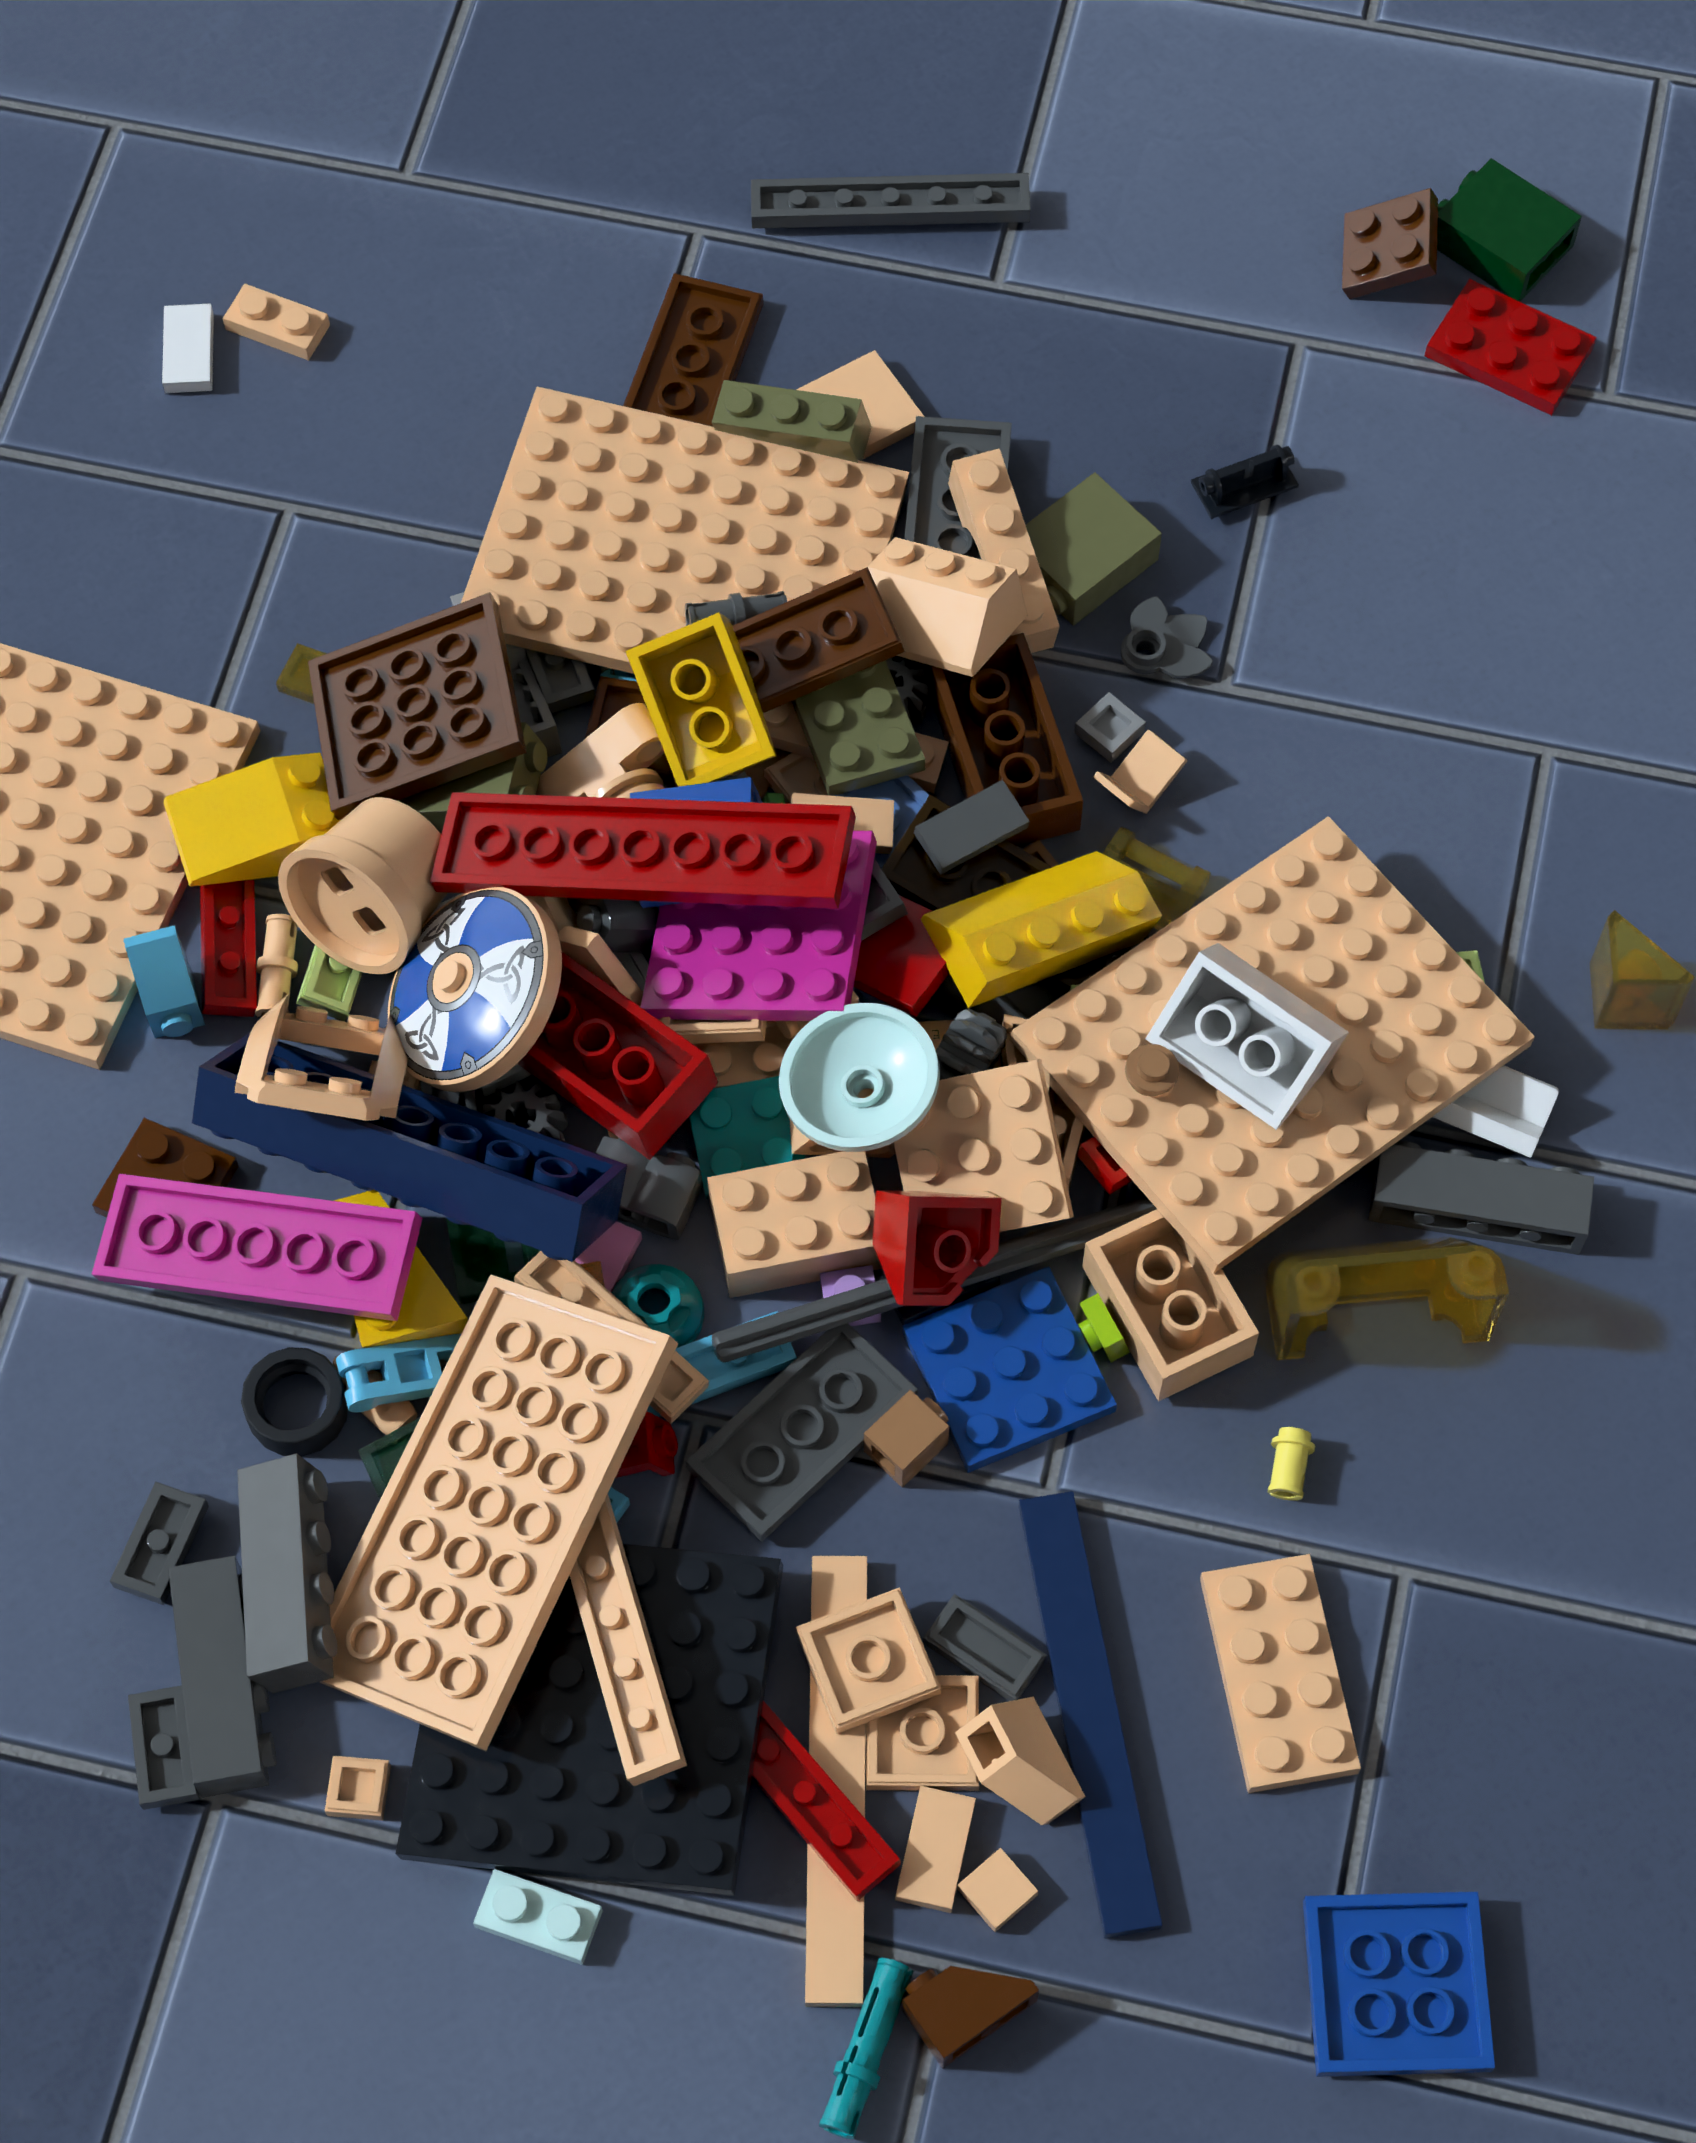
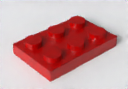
(1510, 346)

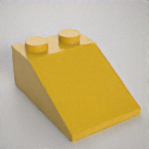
(702, 701)
(250, 818)

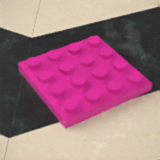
(760, 958)

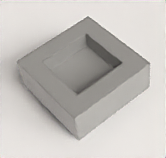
(1110, 727)

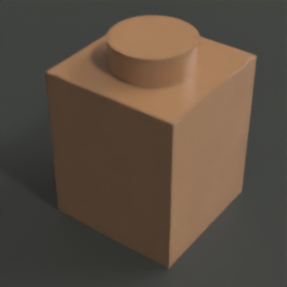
(907, 1437)

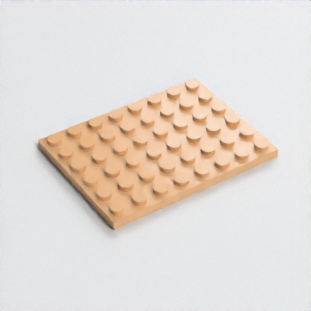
(636, 513)
(90, 840)
(1343, 944)

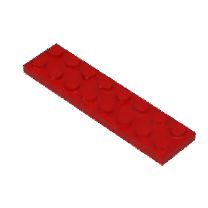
(646, 849)

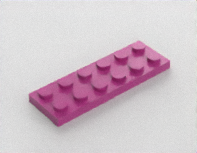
(258, 1246)

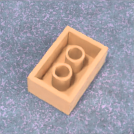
(793, 1221)
(1168, 1304)

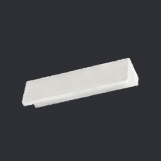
(1504, 1110)

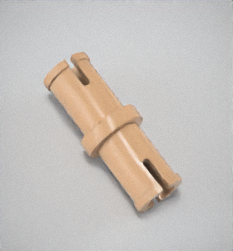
(277, 963)

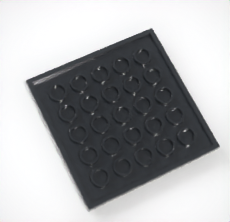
(553, 1778)

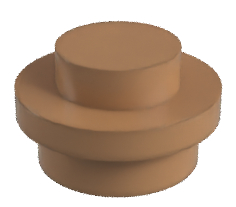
(1152, 1069)

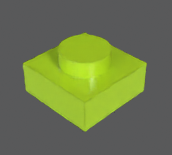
(1101, 1329)

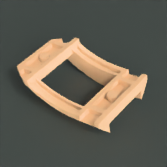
(342, 1095)

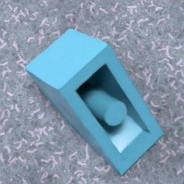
(164, 982)

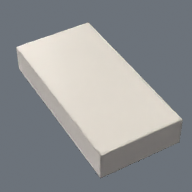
(188, 348)

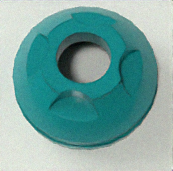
(685, 1312)

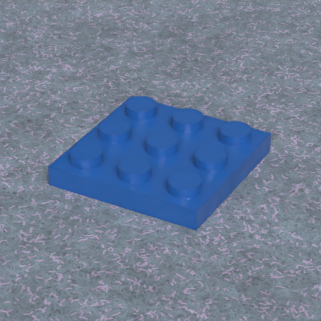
(1009, 1369)
(1398, 1984)

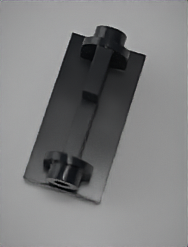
(1246, 481)

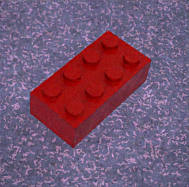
(618, 1062)

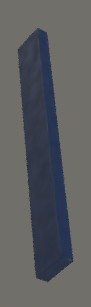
(1089, 1716)

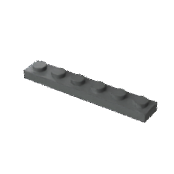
(890, 200)

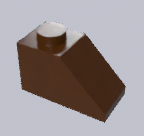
(963, 2008)

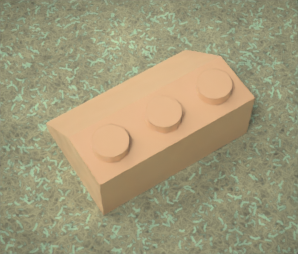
(947, 604)

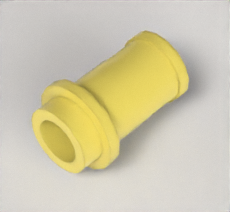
(1290, 1463)

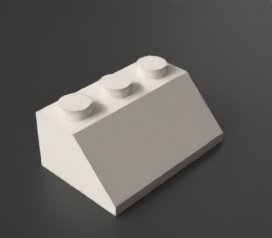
(1246, 1034)

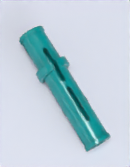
(860, 2064)

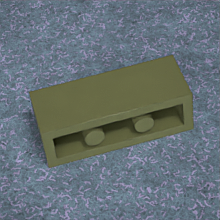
(794, 419)

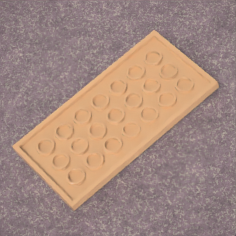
(491, 1507)

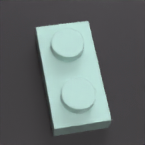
(538, 1916)

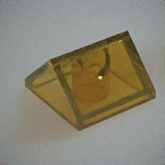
(1634, 980)

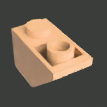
(1021, 1759)

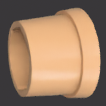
(365, 885)

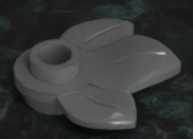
(1170, 639)

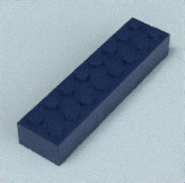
(427, 1156)

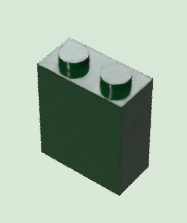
(1505, 229)

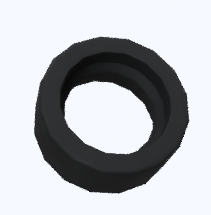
(281, 1365)

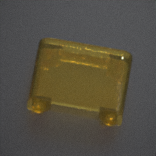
(1458, 1276)

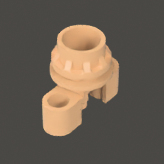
(609, 760)

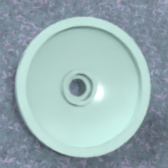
(853, 1052)

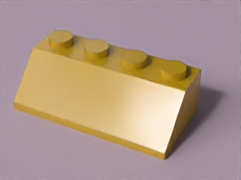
(1041, 925)

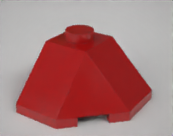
(933, 1242)

